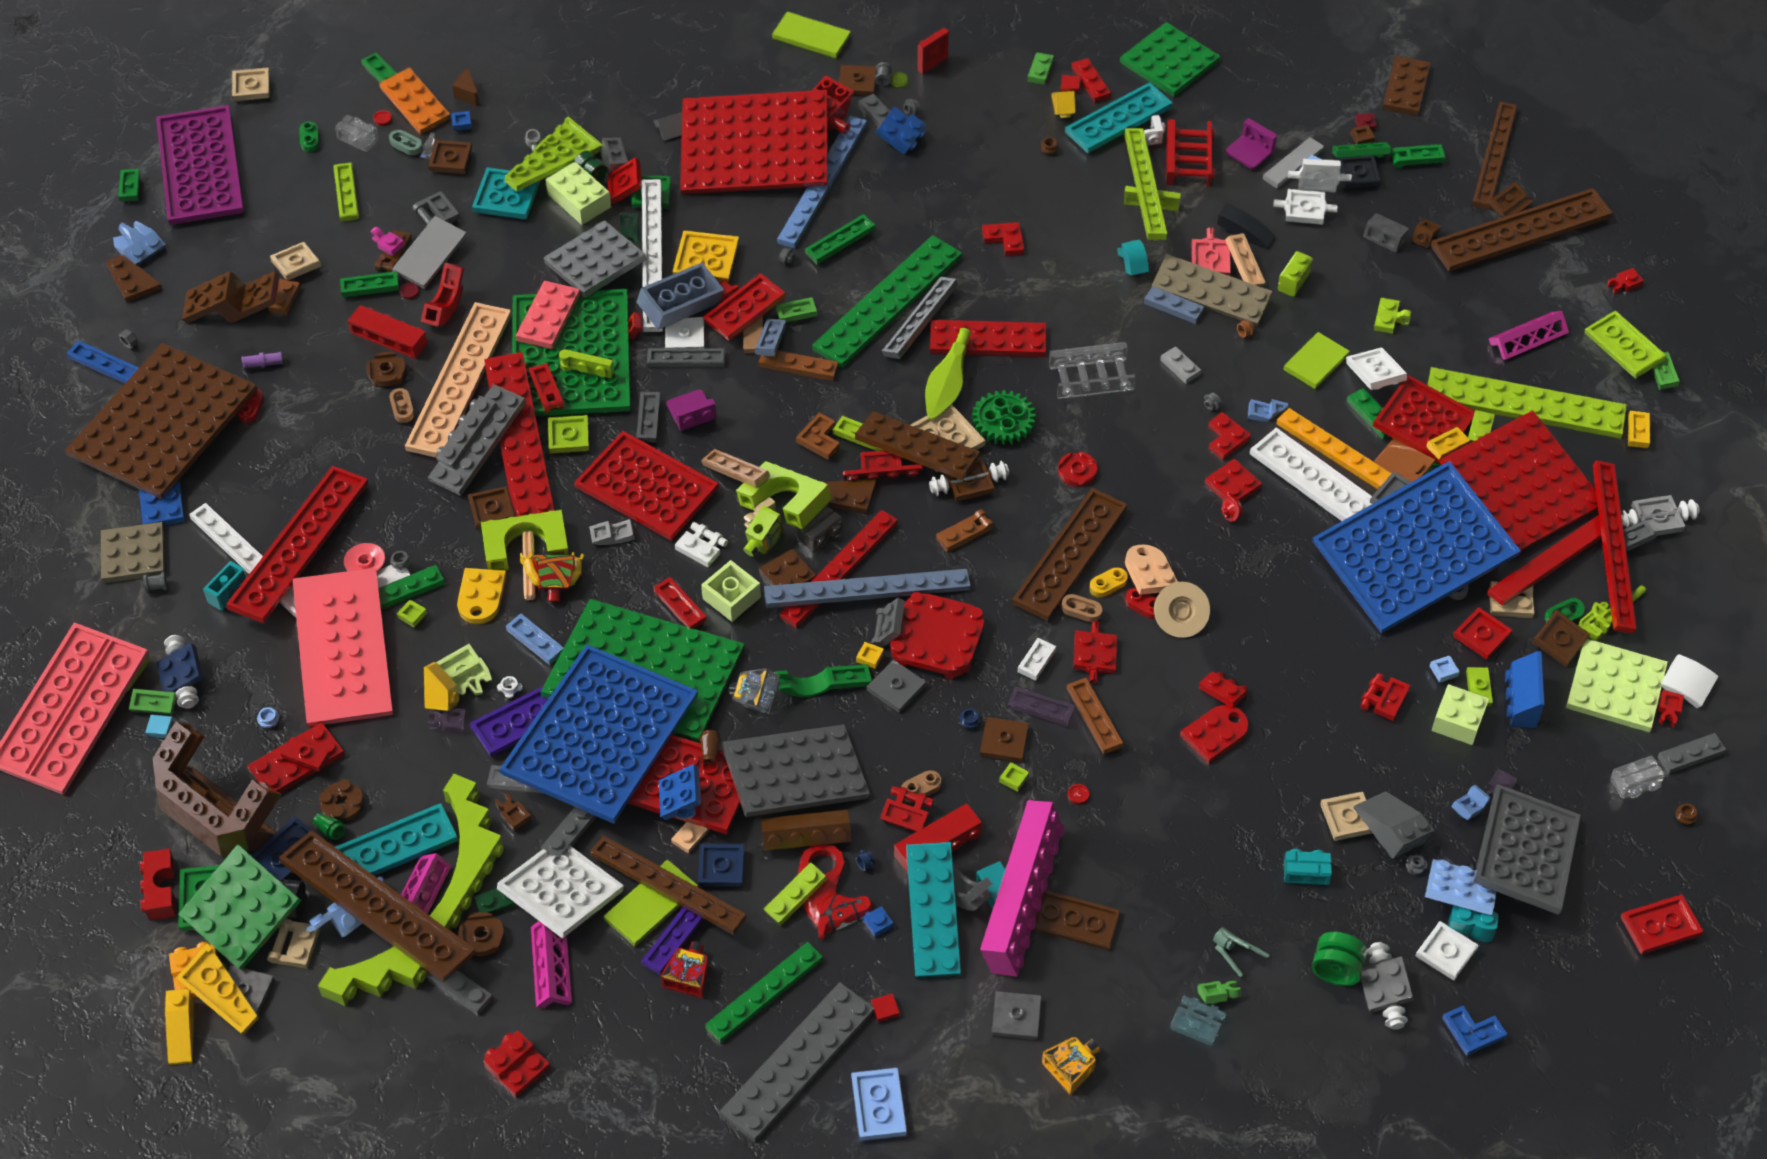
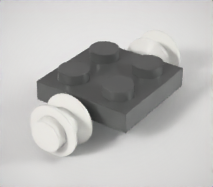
(1387, 985)

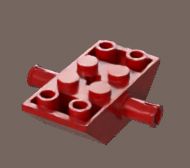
(838, 103)

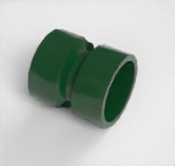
(592, 165)

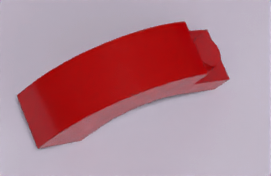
(447, 298)

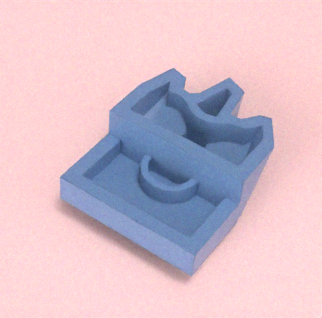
(138, 242)

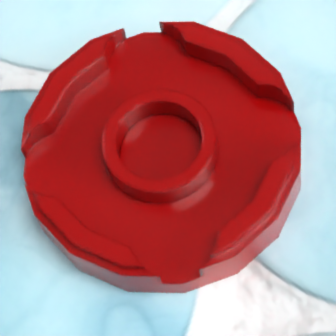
(1077, 469)

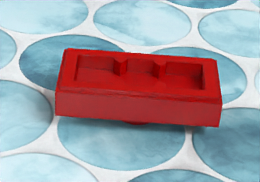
(305, 754)

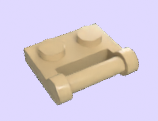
(1518, 607)
(300, 947)

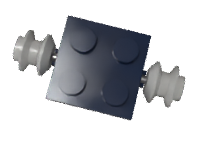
(180, 670)

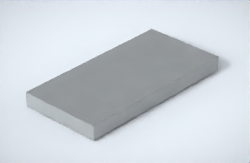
(429, 252)

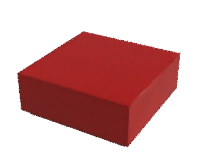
(1070, 83)
(885, 1008)

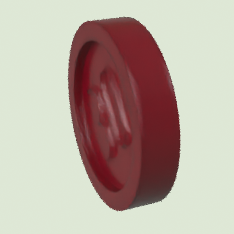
(409, 291)

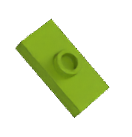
(1479, 682)

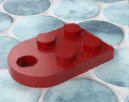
(1215, 733)

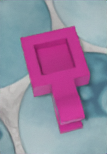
(388, 243)

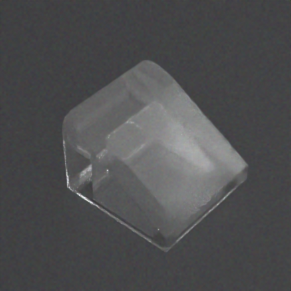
(428, 146)

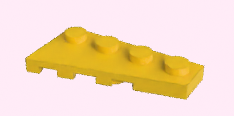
(217, 989)

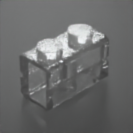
(357, 133)
(1637, 777)

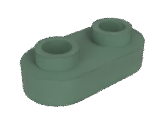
(405, 142)

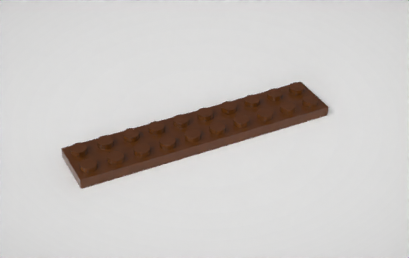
(1521, 229)
(377, 906)

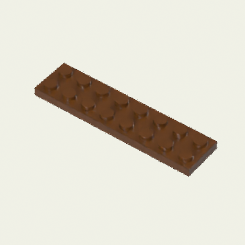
(1069, 554)

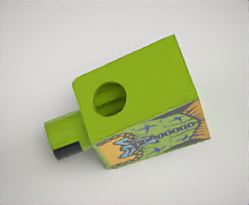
(763, 531)

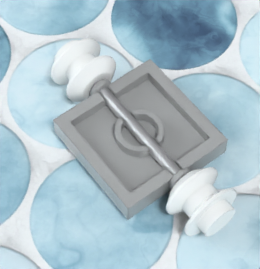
(1660, 514)

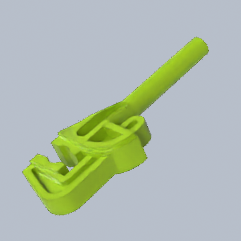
(1600, 618)

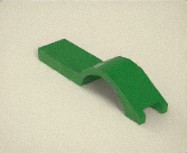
(828, 679)

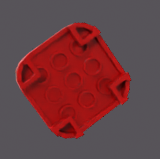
(938, 634)

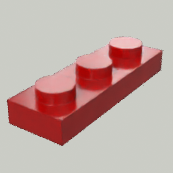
(1091, 80)
(680, 603)

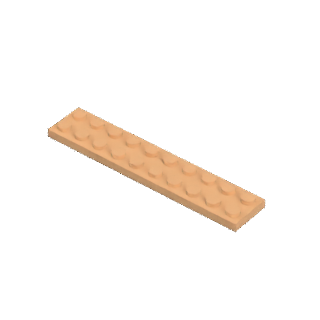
(458, 379)

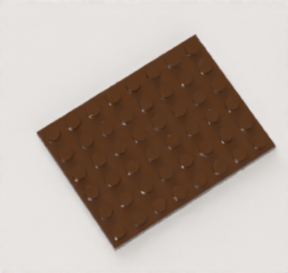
(161, 420)

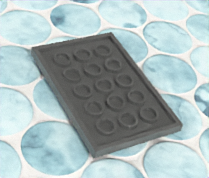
(795, 770)
(1527, 849)

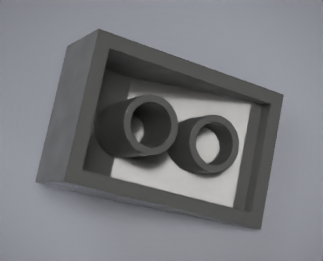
(1394, 823)

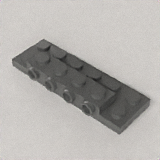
(475, 438)

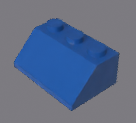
(1525, 691)

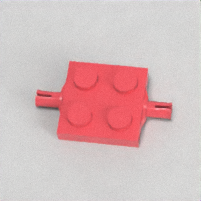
(1211, 253)

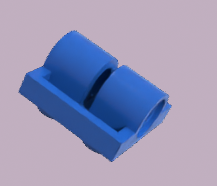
(680, 793)

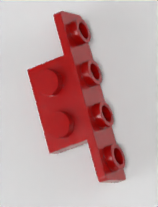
(881, 464)

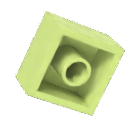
(731, 590)
(1460, 714)

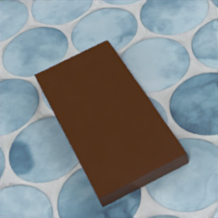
(1077, 920)

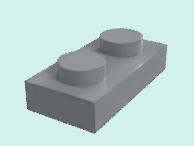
(1180, 365)

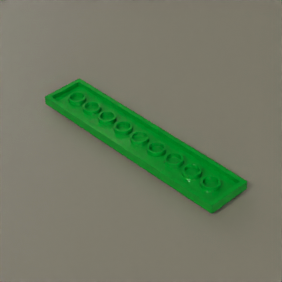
(886, 301)

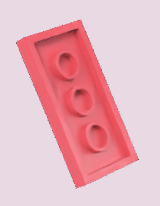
(548, 314)

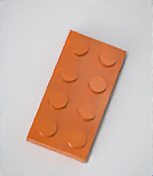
(414, 100)

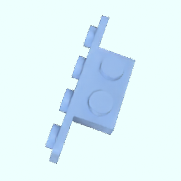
(340, 918)

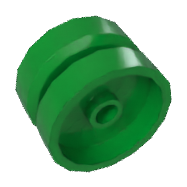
(1339, 958)

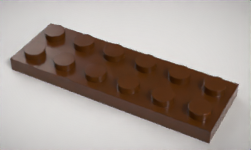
(917, 445)

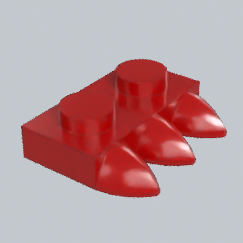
(1223, 689)

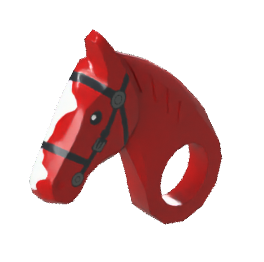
(824, 906)

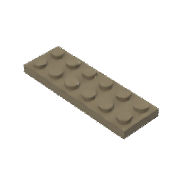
(1212, 289)

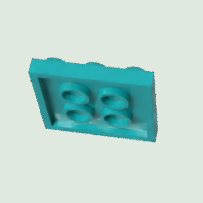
(500, 199)

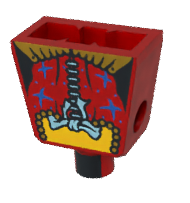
(687, 971)

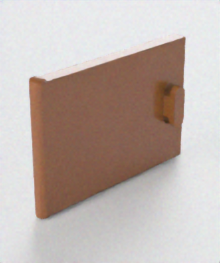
(1404, 460)

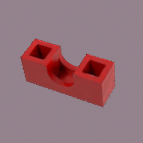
(157, 901)

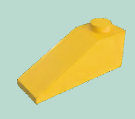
(179, 1026)

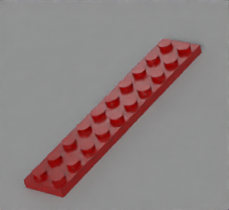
(521, 442)
(297, 544)

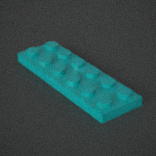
(1113, 118)
(401, 841)
(933, 910)

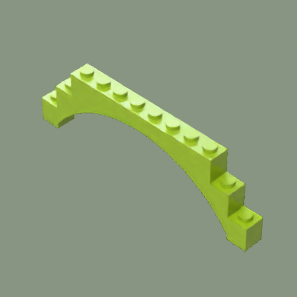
(476, 857)

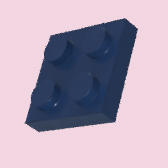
(721, 865)

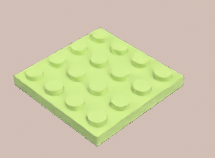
(1617, 685)

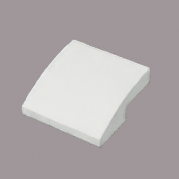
(1689, 679)

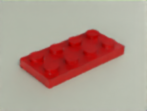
(744, 307)
(283, 773)

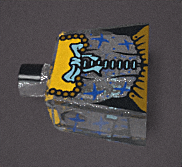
(755, 689)

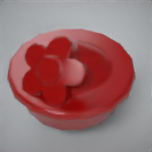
(1231, 509)

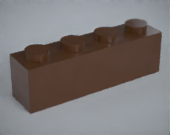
(806, 830)

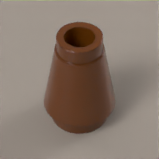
(710, 744)

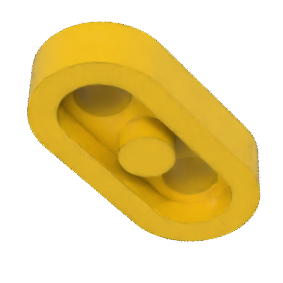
(1110, 582)

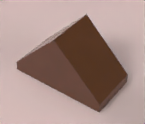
(465, 89)

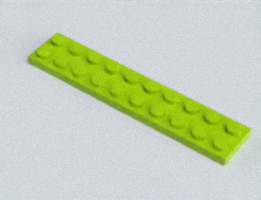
(1516, 400)

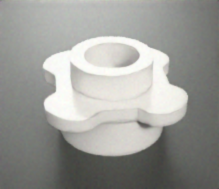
(509, 682)

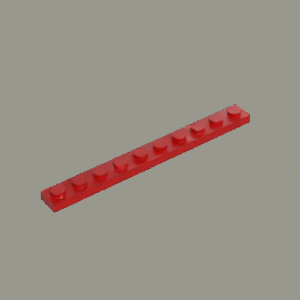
(1614, 547)

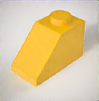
(1064, 103)
(439, 688)

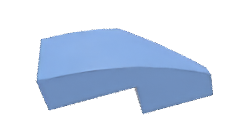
(1263, 411)

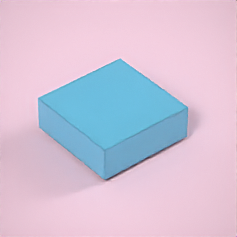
(158, 726)

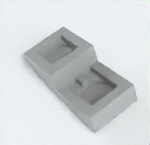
(612, 534)

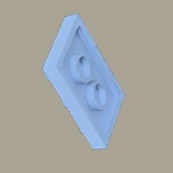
(878, 1104)

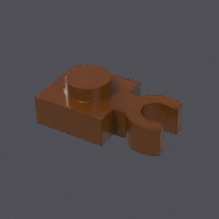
(513, 814)

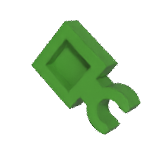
(1217, 992)

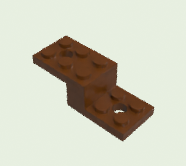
(231, 297)

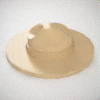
(1182, 609)

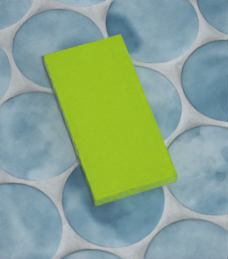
(811, 34)
(1625, 344)
(643, 910)

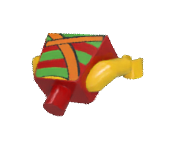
(553, 572)

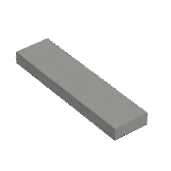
(1293, 162)

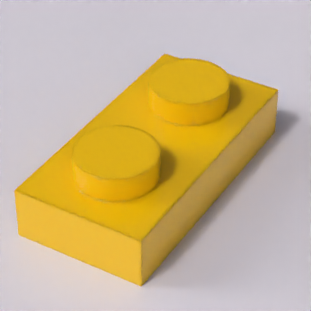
(1638, 429)
(1448, 443)

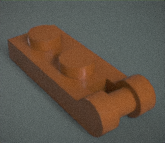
(964, 531)

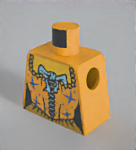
(1071, 1062)

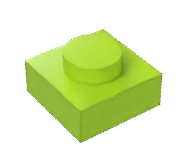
(411, 613)
(1014, 777)

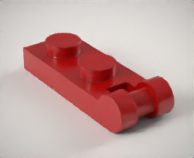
(546, 387)

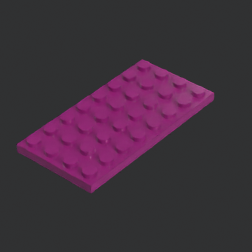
(199, 165)

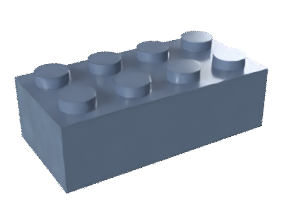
(680, 295)

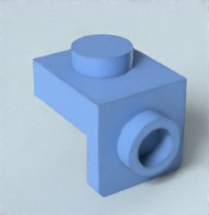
(1472, 803)

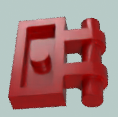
(1391, 698)
(904, 815)

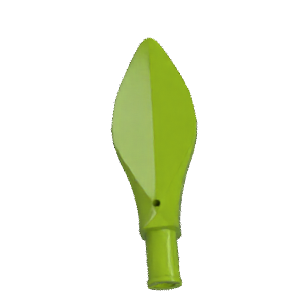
(947, 378)

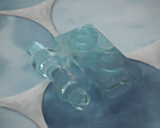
(1195, 1025)

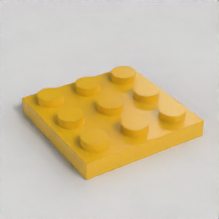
(713, 250)

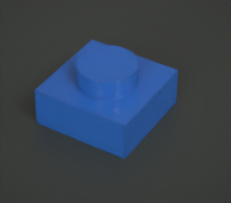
(461, 120)
(878, 921)

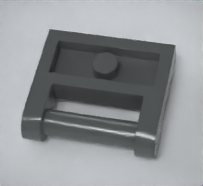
(439, 206)
(888, 623)

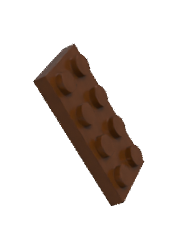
(1406, 85)

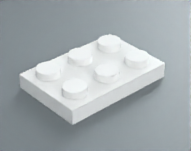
(1376, 368)

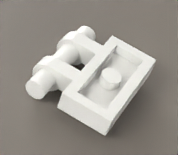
(698, 549)

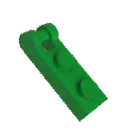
(1417, 155)

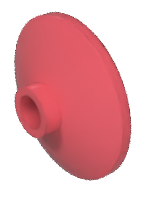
(364, 557)

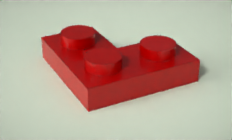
(1008, 234)
(1230, 436)

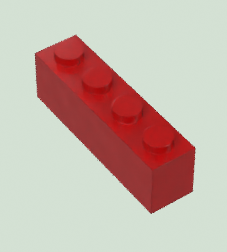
(387, 332)
(954, 827)

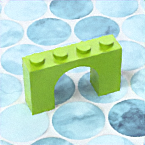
(806, 504)
(499, 533)

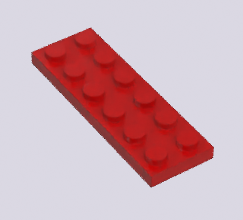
(990, 337)

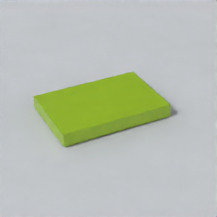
(1316, 360)

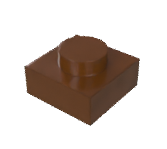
(1362, 135)

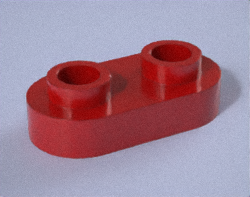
(253, 406)
(1141, 603)

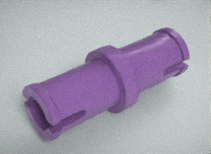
(262, 360)

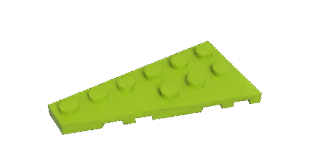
(552, 154)

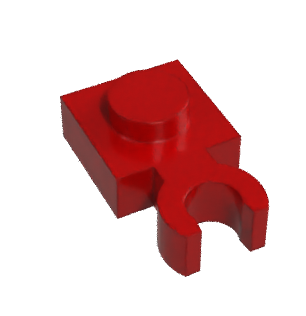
(1627, 279)
(1670, 706)

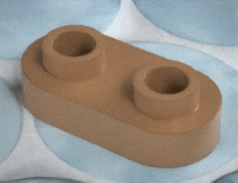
(401, 405)
(1082, 608)
(922, 785)

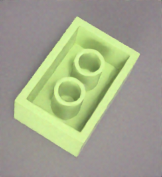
(578, 193)

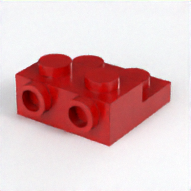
(515, 1063)

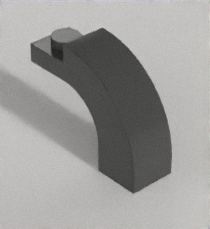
(969, 894)

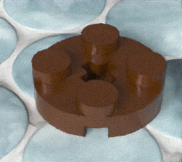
(386, 378)
(342, 790)
(492, 927)

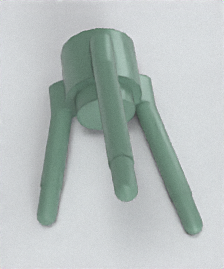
(1227, 940)

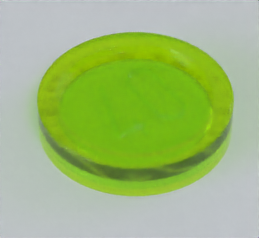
(898, 79)

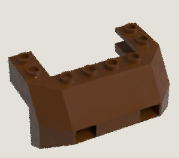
(204, 806)

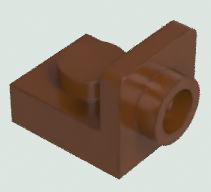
(1425, 232)

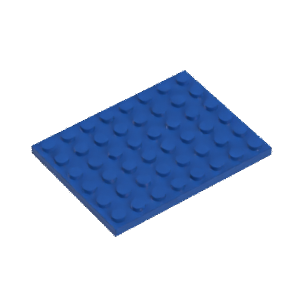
(1416, 546)
(599, 733)

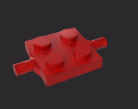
(1095, 652)

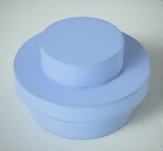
(268, 717)

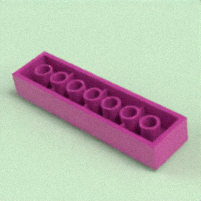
(1022, 888)

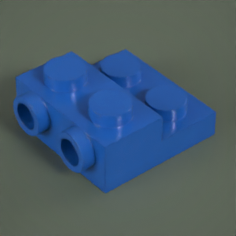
(901, 130)

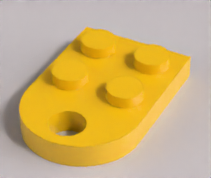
(481, 592)

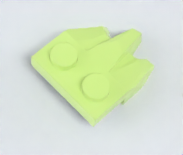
(466, 670)

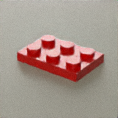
(1661, 924)

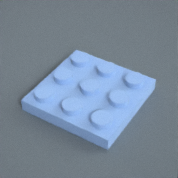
(1455, 886)

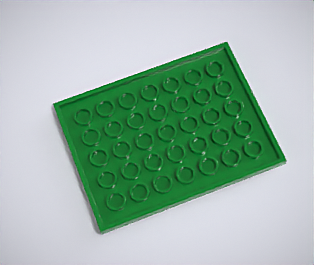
(594, 328)
(660, 646)

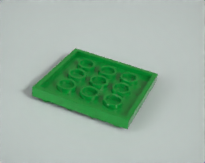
(1169, 59)
(239, 907)

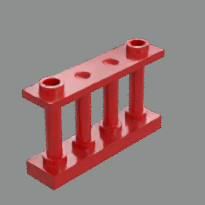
(1173, 158)

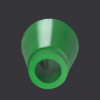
(329, 826)

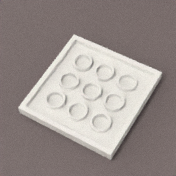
(561, 890)

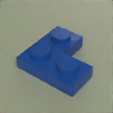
(1473, 1036)

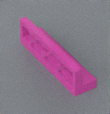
(1525, 329)
(426, 881)
(544, 966)

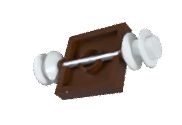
(975, 484)

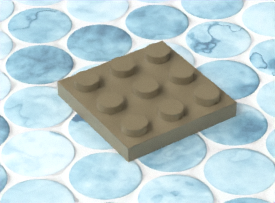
(132, 552)

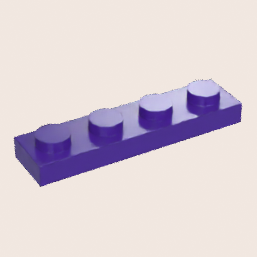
(672, 938)

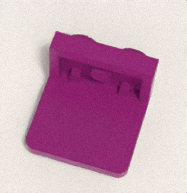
(1253, 145)
(691, 409)

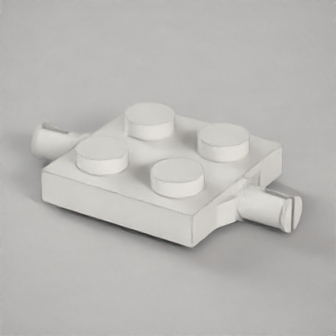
(1319, 175)
(1305, 206)

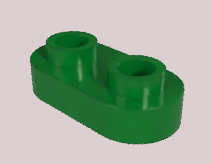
(309, 137)
(1563, 607)

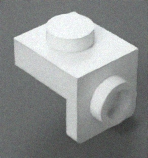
(1155, 134)

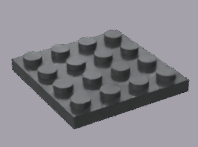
(595, 258)

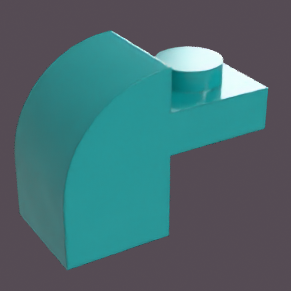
(1134, 257)

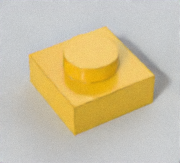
(870, 655)

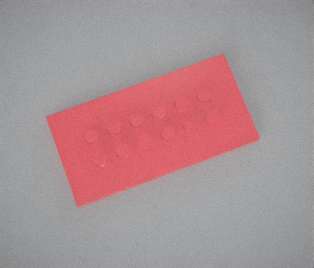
(342, 647)
(69, 708)

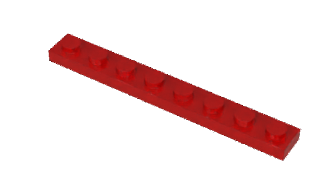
(845, 562)

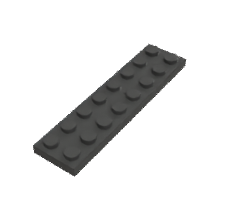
(796, 1062)

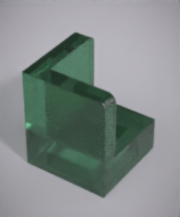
(630, 226)

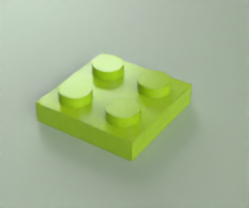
(568, 434)

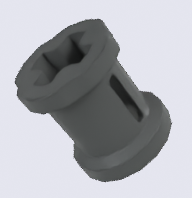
(883, 70)
(155, 582)

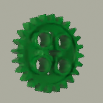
(1003, 417)

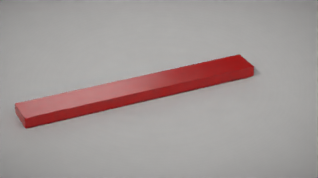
(1546, 562)

